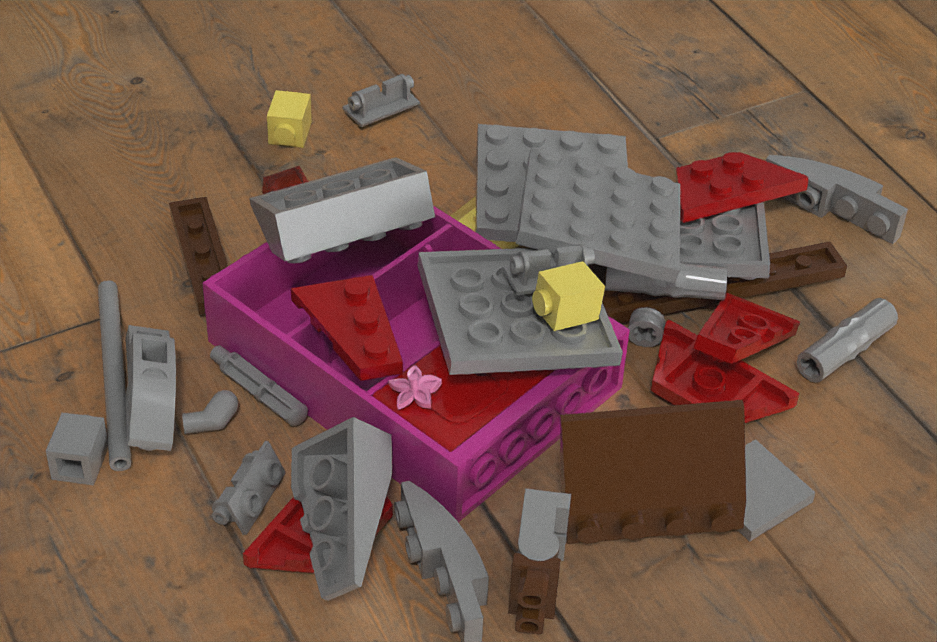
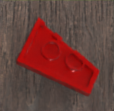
(355, 323)
(742, 329)

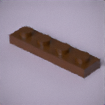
(198, 243)

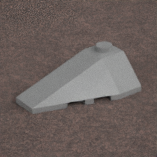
(342, 491)

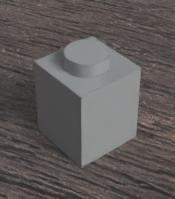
(77, 448)

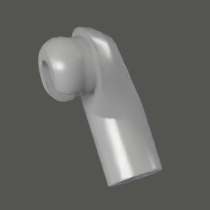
(214, 416)

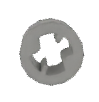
(646, 327)

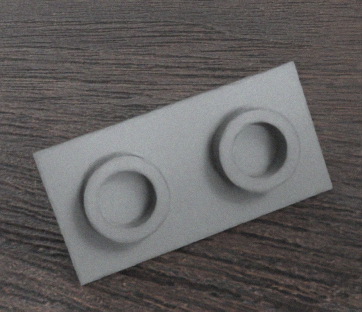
(372, 105)
(526, 265)
(252, 489)

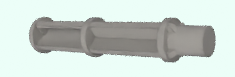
(260, 386)

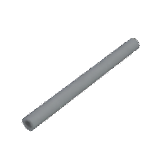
(113, 376)

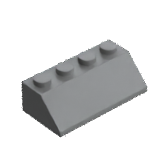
(344, 209)

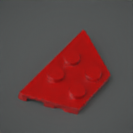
(732, 183)
(691, 378)
(286, 545)

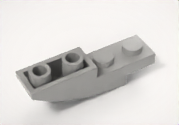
(845, 195)
(150, 388)
(446, 554)

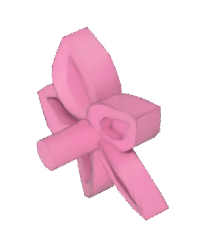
(416, 387)

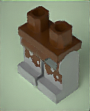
(538, 559)

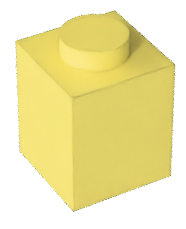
(289, 118)
(568, 296)

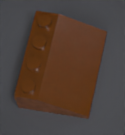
(654, 471)

